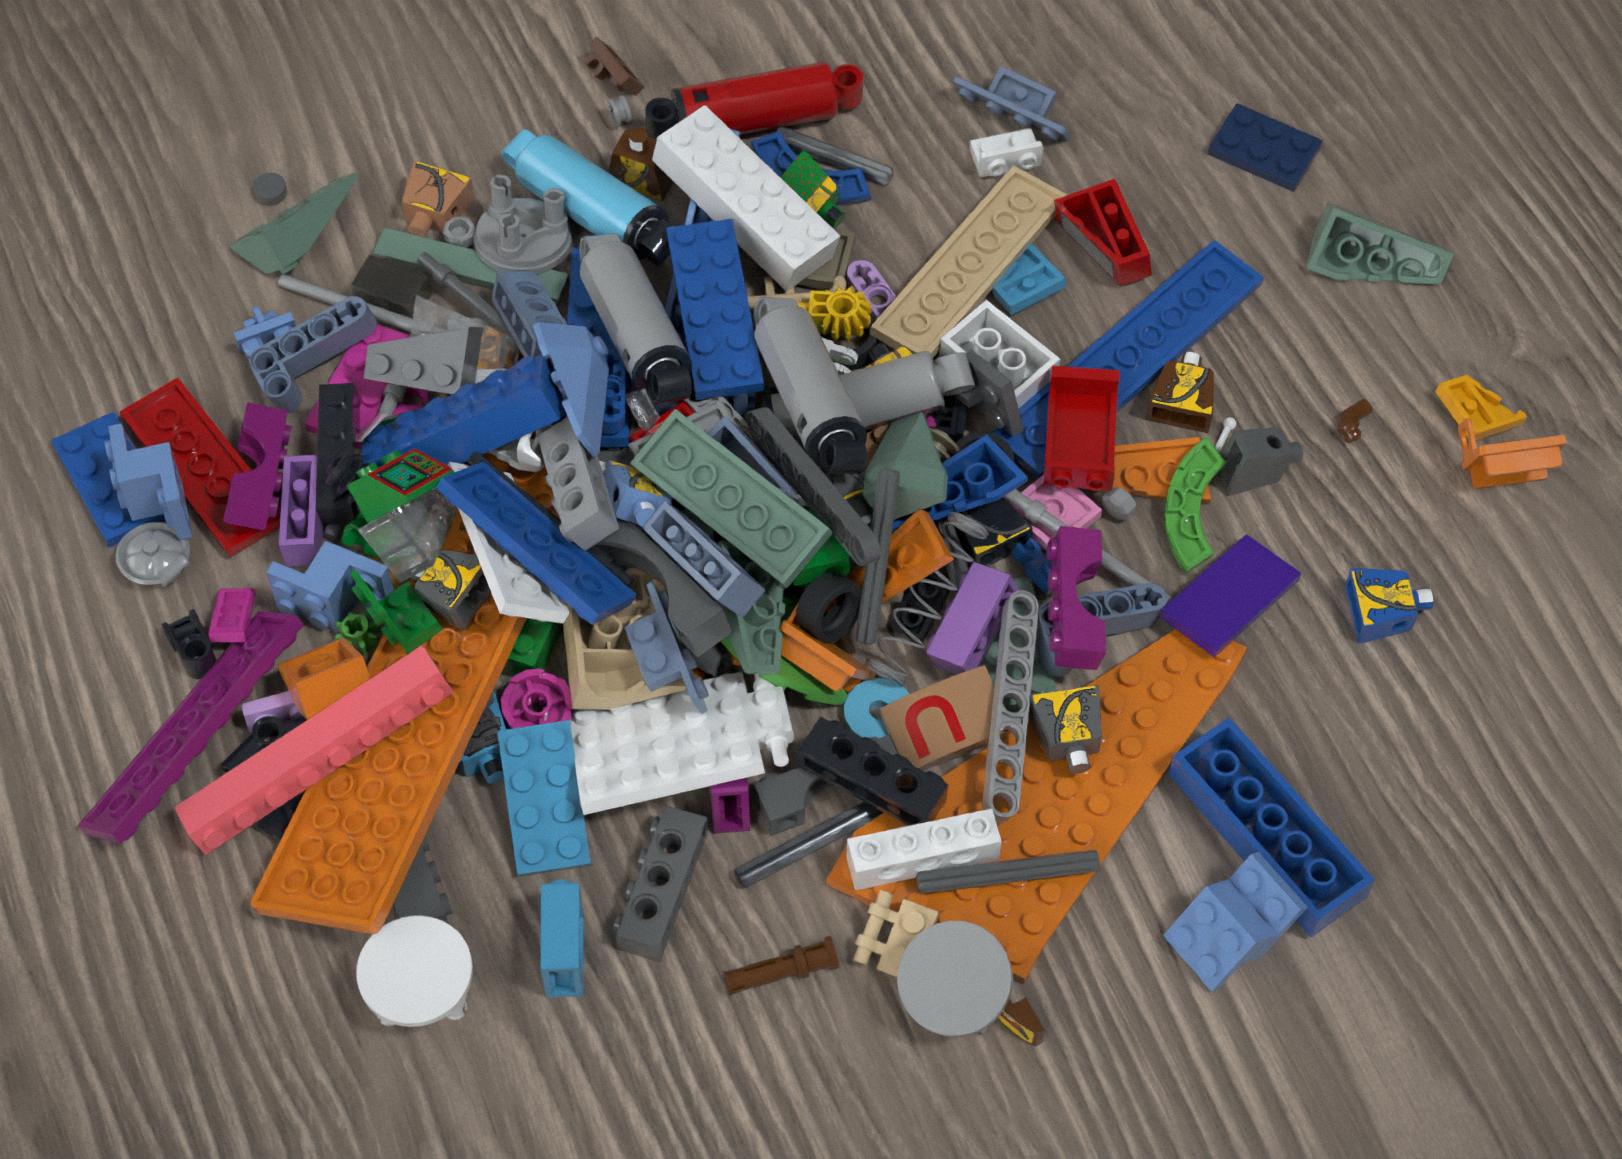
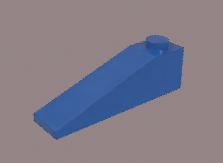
(974, 479)

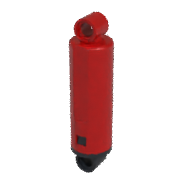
(763, 99)

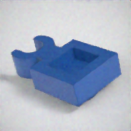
(1036, 563)

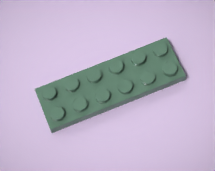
(731, 498)

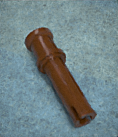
(799, 962)

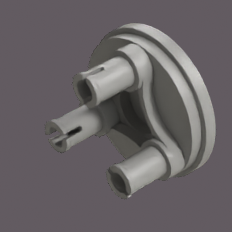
(522, 231)
(955, 979)

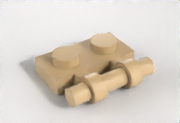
(907, 925)

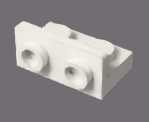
(1000, 152)

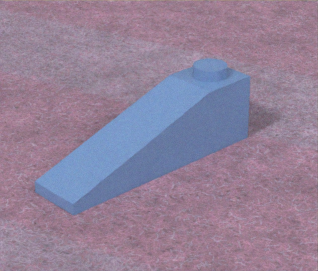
(580, 376)

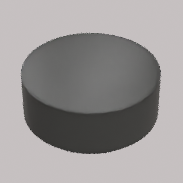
(270, 188)

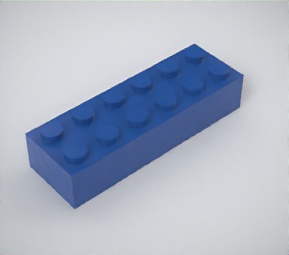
(474, 416)
(1265, 815)

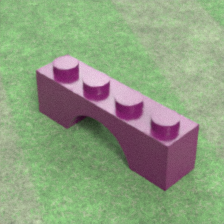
(251, 492)
(1077, 634)

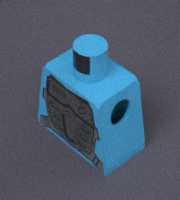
(483, 747)

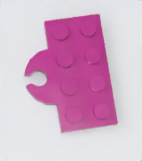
(369, 391)

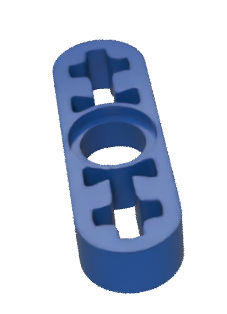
(616, 401)

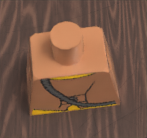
(434, 198)

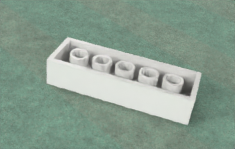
(737, 185)

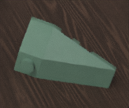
(1363, 249)

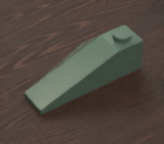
(291, 236)
(911, 451)
(757, 634)

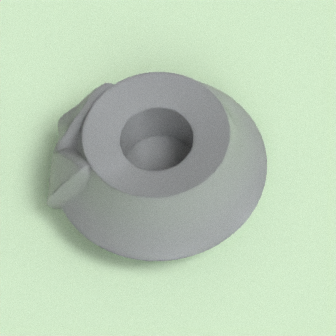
(152, 554)

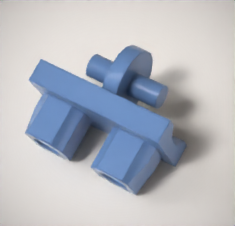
(261, 330)

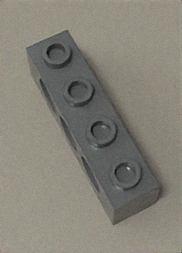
(650, 936)

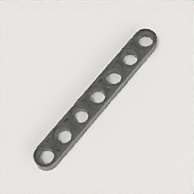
(813, 486)

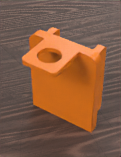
(1508, 461)
(821, 659)

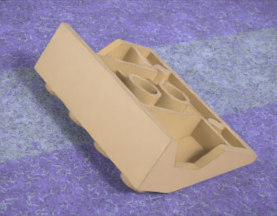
(601, 658)

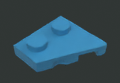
(1028, 281)

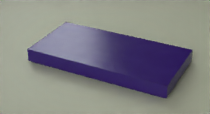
(1230, 595)

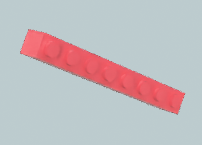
(312, 750)

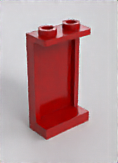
(1081, 428)

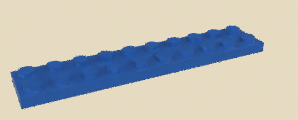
(1147, 338)

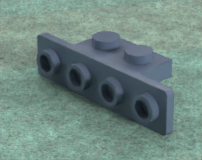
(1019, 97)
(662, 653)

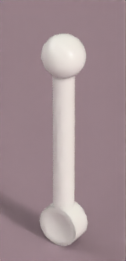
(1229, 424)

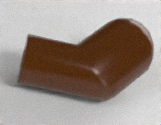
(1349, 420)

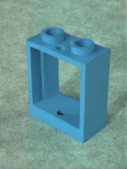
(562, 939)

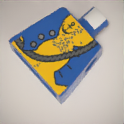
(1383, 602)

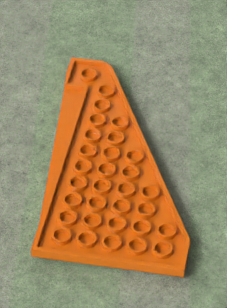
(1146, 718)

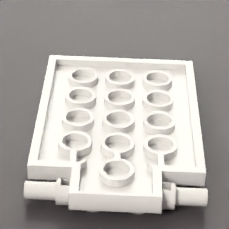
(673, 748)

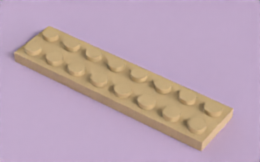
(968, 263)

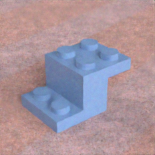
(147, 481)
(325, 589)
(1235, 921)

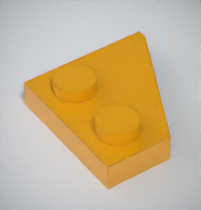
(1469, 399)

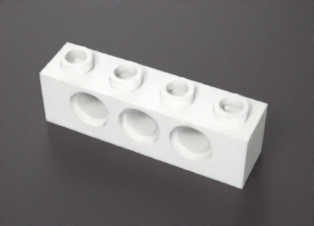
(921, 847)

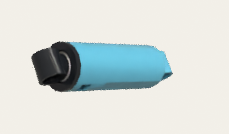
(590, 194)

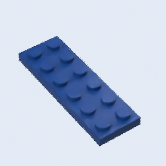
(714, 309)
(536, 542)

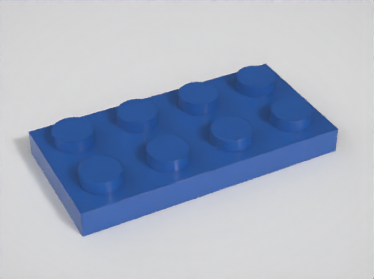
(88, 467)

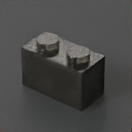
(390, 285)

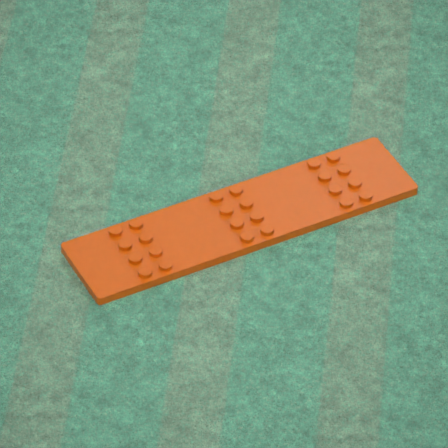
(368, 817)

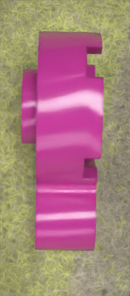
(534, 687)

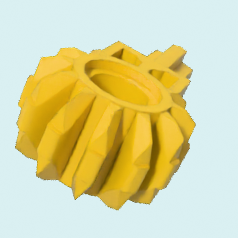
(827, 307)

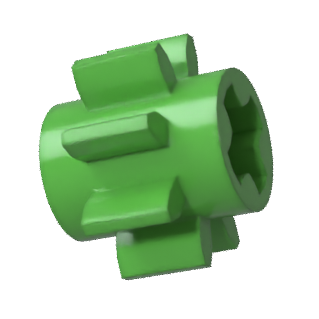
(358, 632)

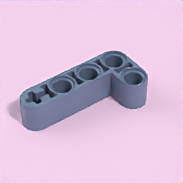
(346, 324)
(1136, 608)

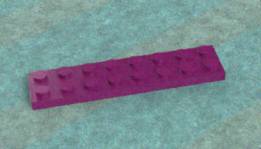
(189, 728)

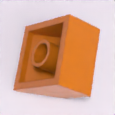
(323, 675)

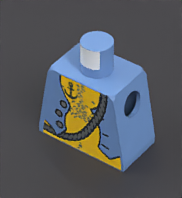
(637, 495)

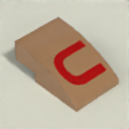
(942, 719)

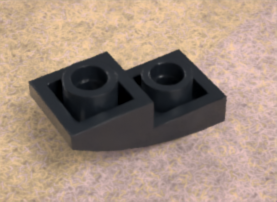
(916, 623)

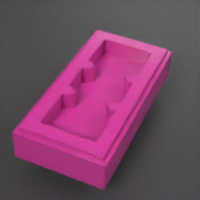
(232, 615)

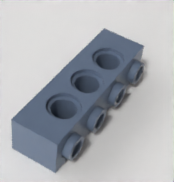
(523, 303)
(703, 559)

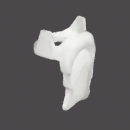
(522, 452)

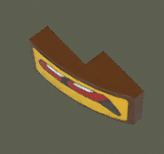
(1023, 1021)

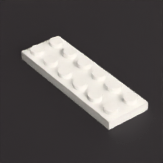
(511, 585)

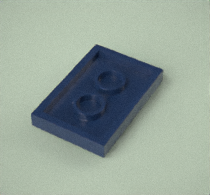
(1265, 147)

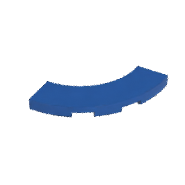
(778, 156)

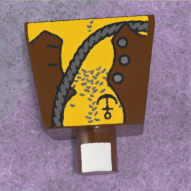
(633, 164)
(1183, 395)

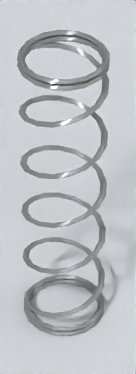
(966, 525)

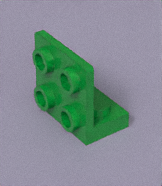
(404, 613)

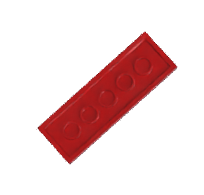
(202, 457)

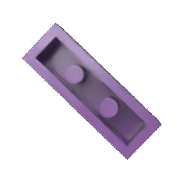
(299, 523)
(971, 620)

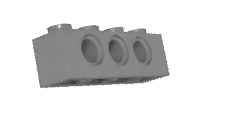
(577, 487)

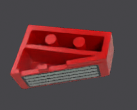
(1105, 230)

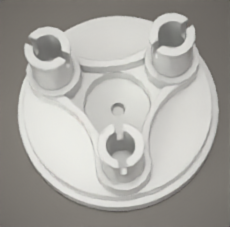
(415, 972)

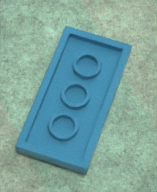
(543, 798)

